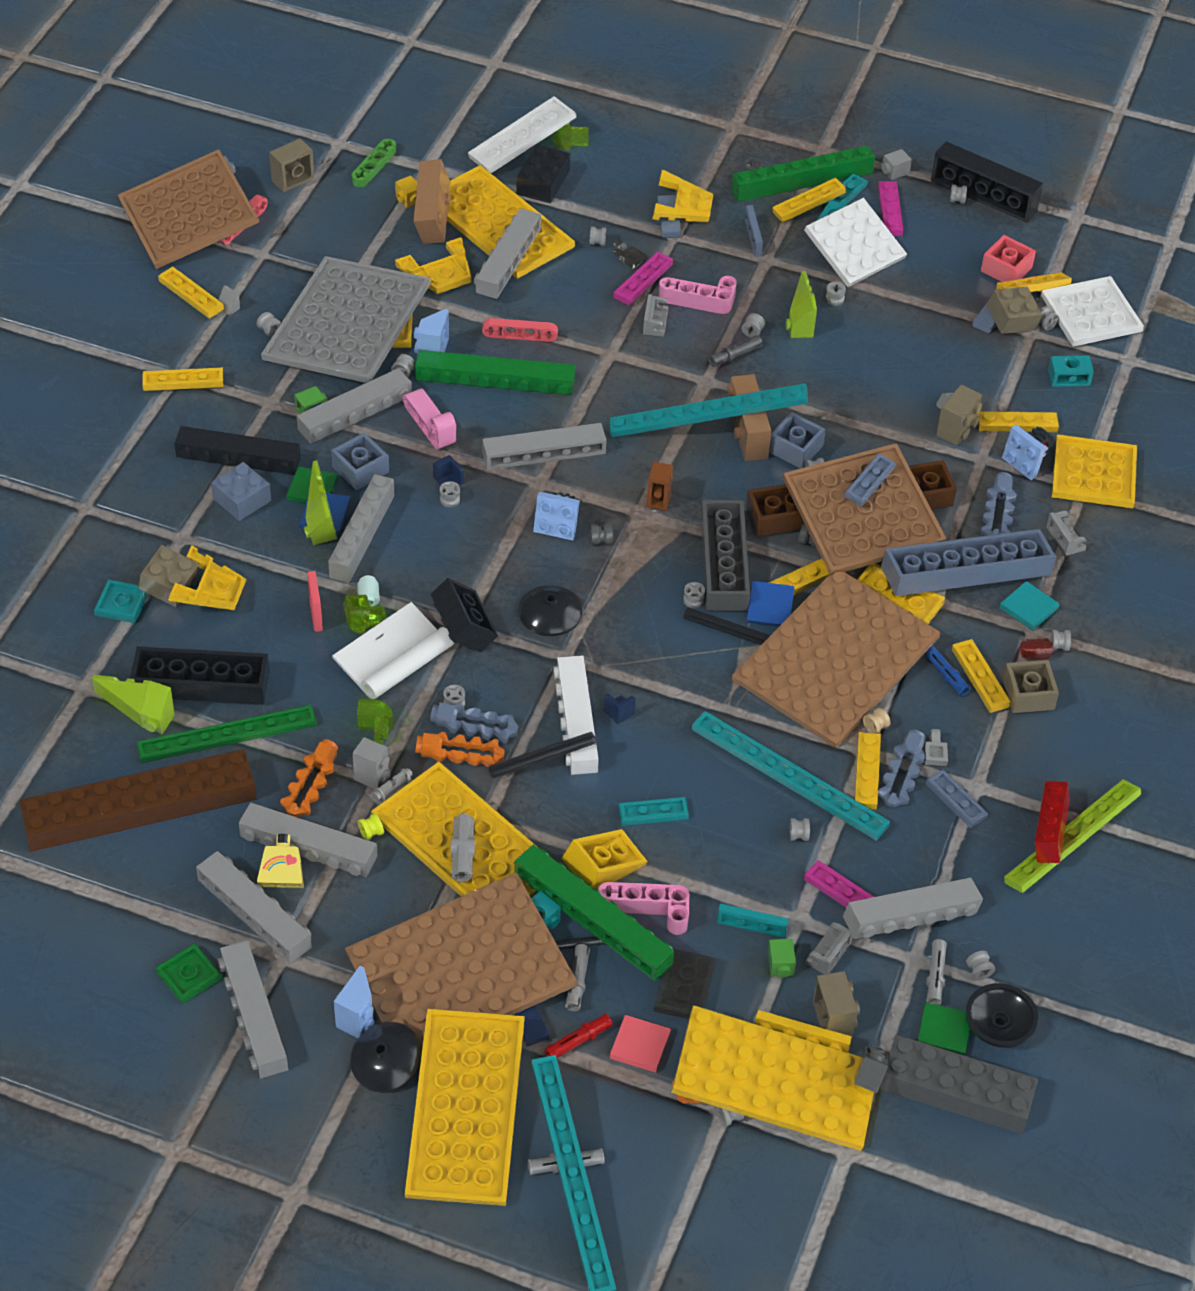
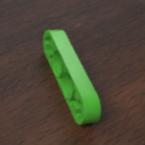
(361, 175)

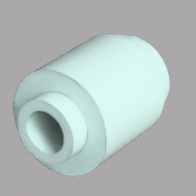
(369, 586)

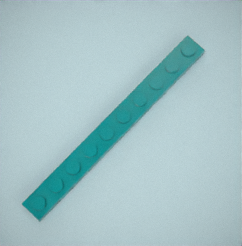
(709, 410)
(791, 775)
(573, 1175)

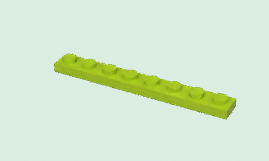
(1076, 833)

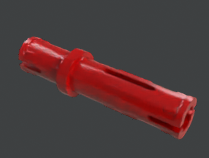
(586, 1032)

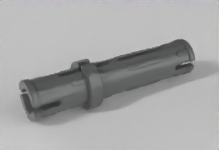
(727, 354)

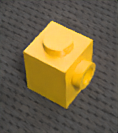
(406, 191)

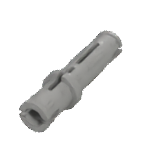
(937, 956)
(579, 969)
(536, 1166)

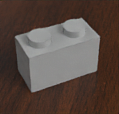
(371, 763)

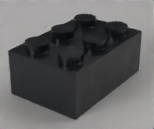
(543, 173)
(463, 615)

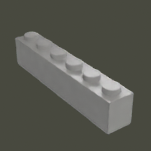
(507, 253)
(353, 406)
(544, 446)
(361, 528)
(313, 840)
(254, 907)
(912, 908)
(253, 1009)

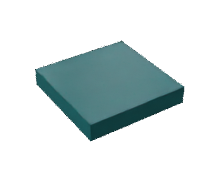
(120, 601)
(1029, 605)

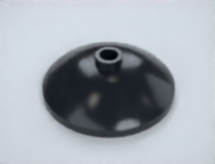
(550, 610)
(1002, 1005)
(395, 1065)

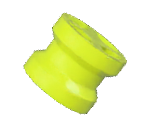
(370, 826)

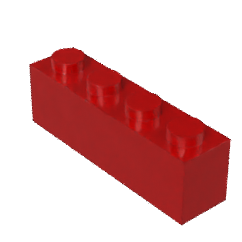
(1052, 822)

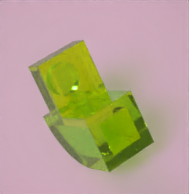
(570, 136)
(360, 614)
(375, 716)

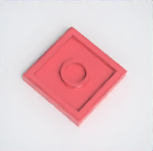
(314, 599)
(640, 1043)

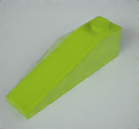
(802, 311)
(318, 514)
(144, 703)

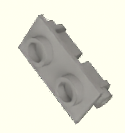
(392, 786)

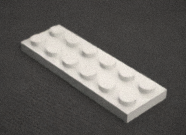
(522, 134)

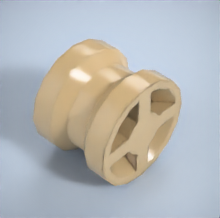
(876, 721)

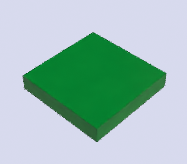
(301, 482)
(188, 973)
(944, 1028)

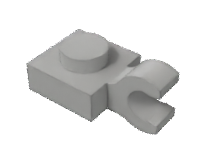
(935, 750)

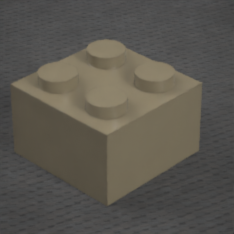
(291, 165)
(1014, 310)
(959, 415)
(164, 571)
(1030, 686)
(835, 1003)

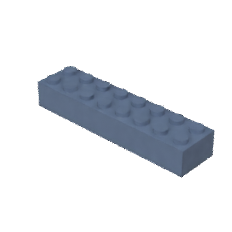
(967, 562)

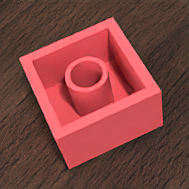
(1008, 260)

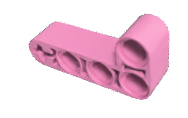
(699, 295)
(437, 427)
(644, 904)

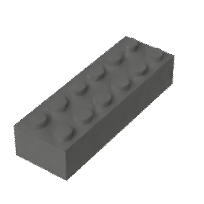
(725, 555)
(959, 1084)

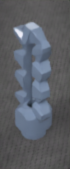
(1003, 491)
(446, 717)
(912, 750)

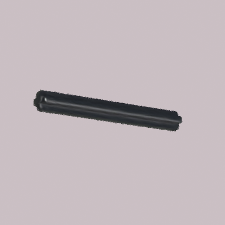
(725, 626)
(541, 755)

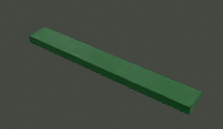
(226, 734)

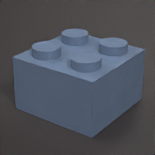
(796, 440)
(360, 460)
(241, 491)

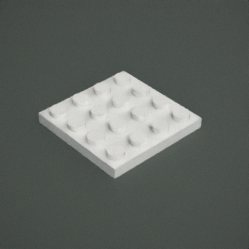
(855, 242)
(1092, 311)

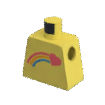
(281, 865)

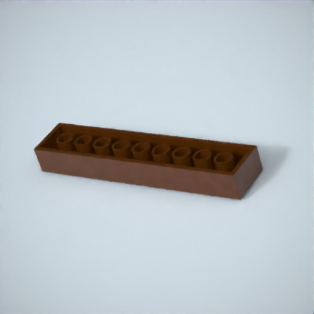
(775, 512)
(137, 800)

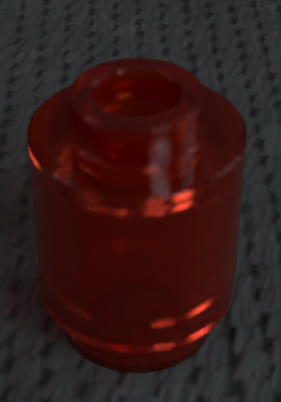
(1036, 648)

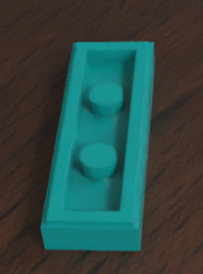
(853, 186)
(653, 811)
(752, 920)

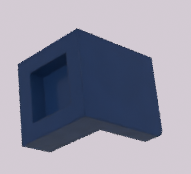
(448, 470)
(619, 708)

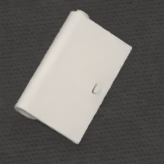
(392, 651)

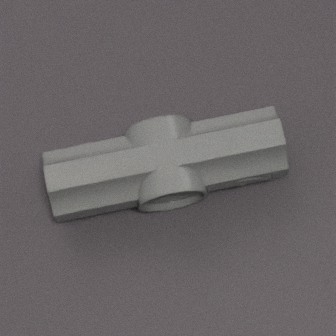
(462, 848)

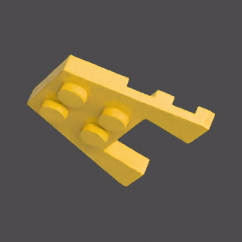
(690, 202)
(443, 273)
(217, 589)

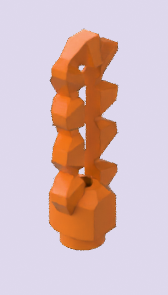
(430, 747)
(321, 758)

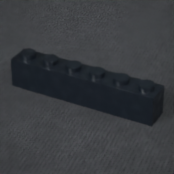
(234, 449)

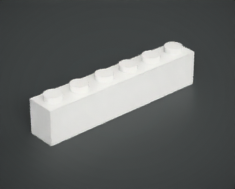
(576, 711)

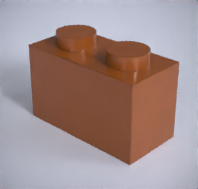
(660, 486)

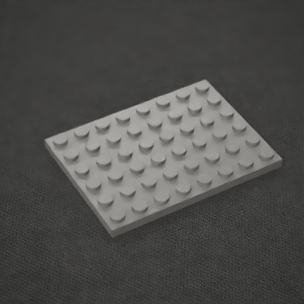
(346, 319)

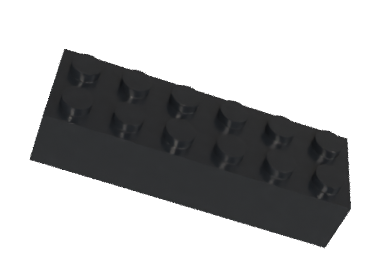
(987, 181)
(204, 673)

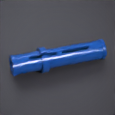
(959, 685)

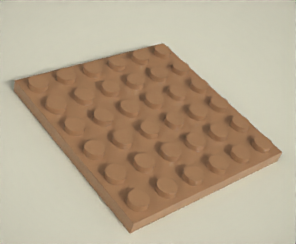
(188, 209)
(858, 535)

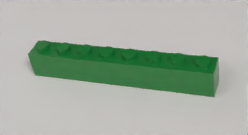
(802, 173)
(495, 372)
(595, 912)

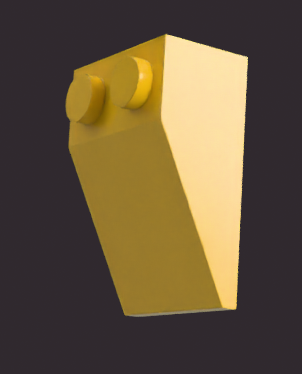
(603, 857)

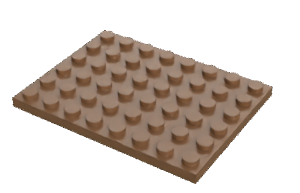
(836, 657)
(464, 956)

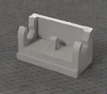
(655, 316)
(1065, 534)
(830, 949)

